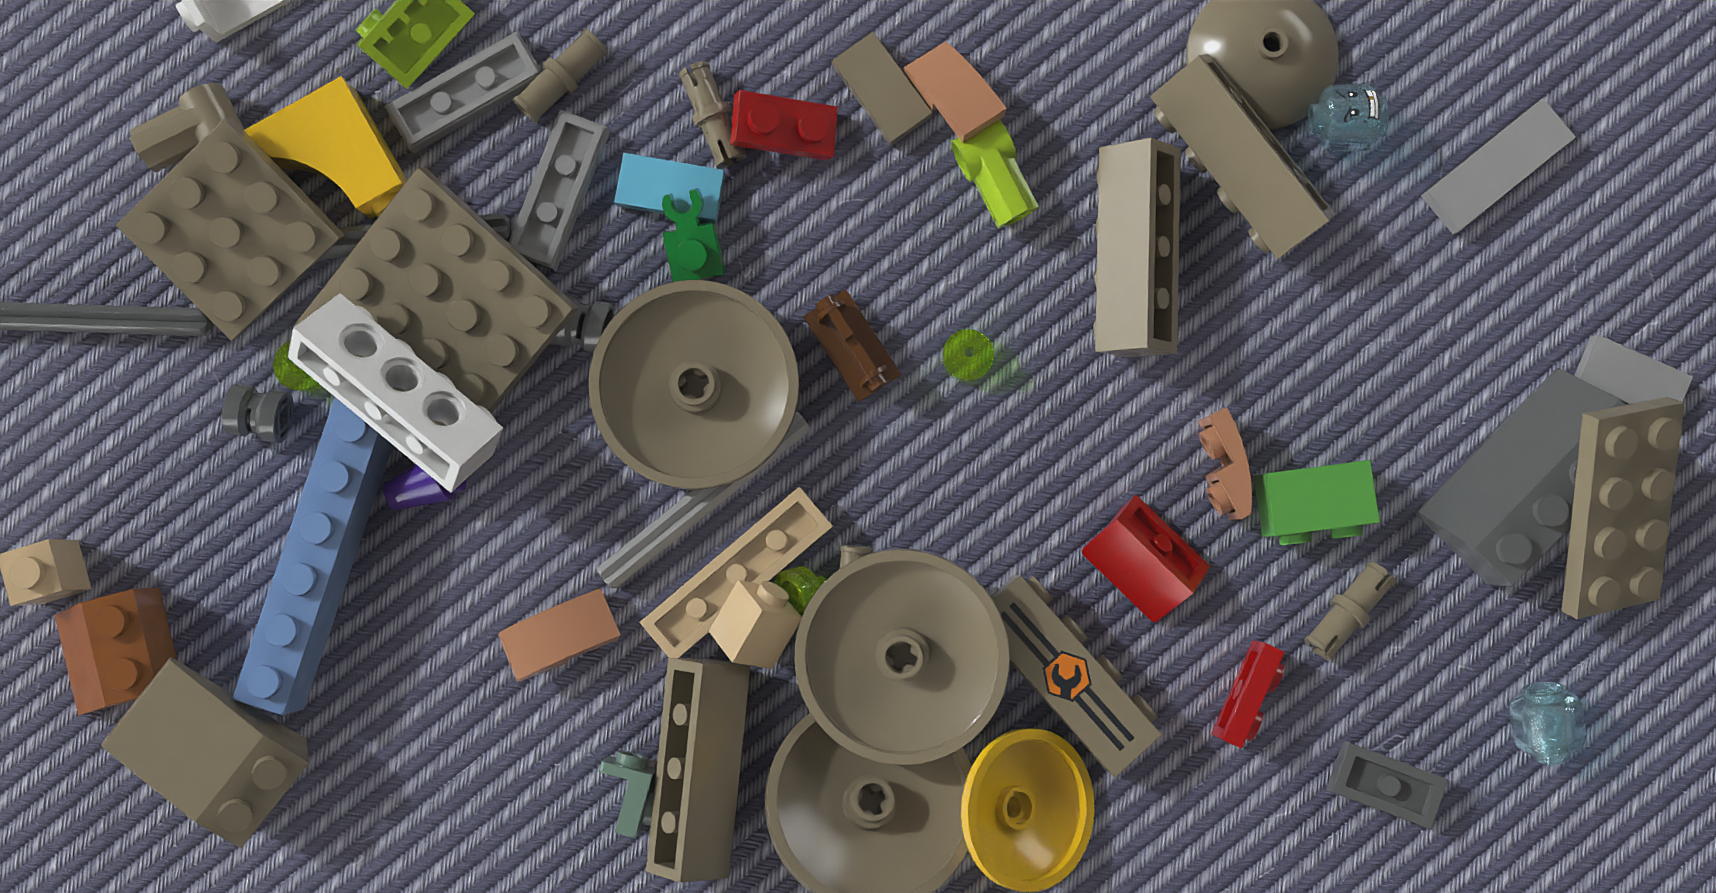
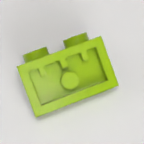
(411, 35)

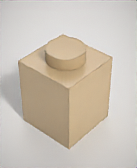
(44, 572)
(755, 624)

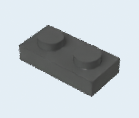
(1387, 784)

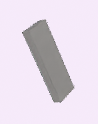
(464, 92)
(1498, 166)
(558, 189)

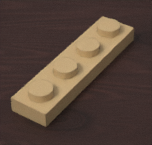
(751, 558)

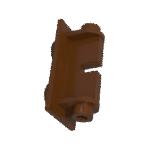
(851, 345)

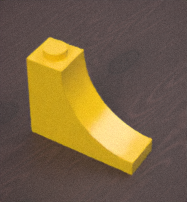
(335, 139)

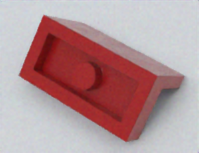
(1146, 560)

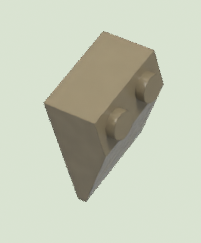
(208, 752)

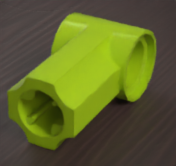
(992, 166)

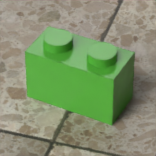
(1316, 499)

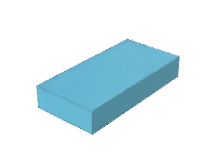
(647, 179)

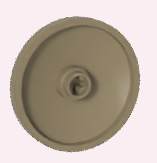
(694, 384)
(902, 656)
(862, 821)

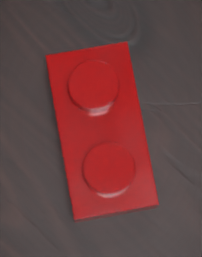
(783, 125)
(1257, 675)

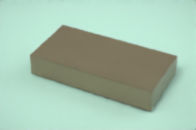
(881, 88)

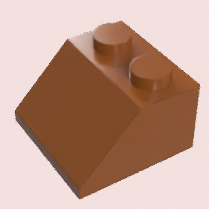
(114, 646)

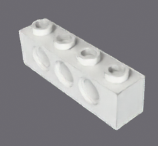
(324, 350)

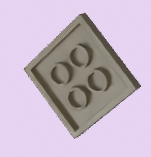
(230, 229)

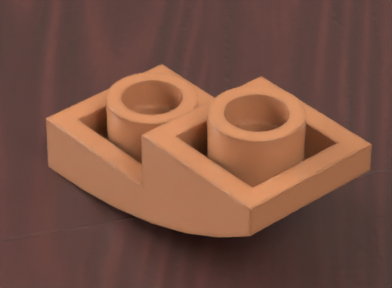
(956, 90)
(1231, 483)
(558, 635)

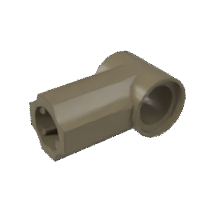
(179, 130)

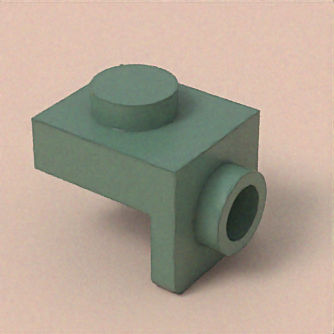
(639, 794)

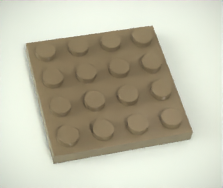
(451, 291)

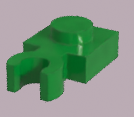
(692, 247)

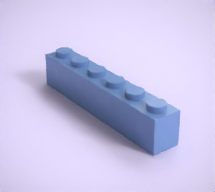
(314, 564)

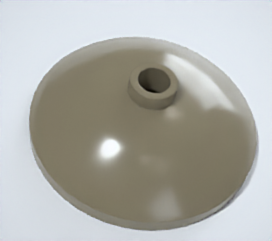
(1273, 83)

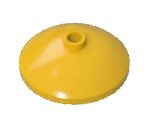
(1046, 815)

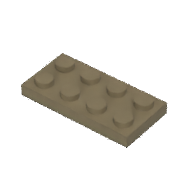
(1622, 506)

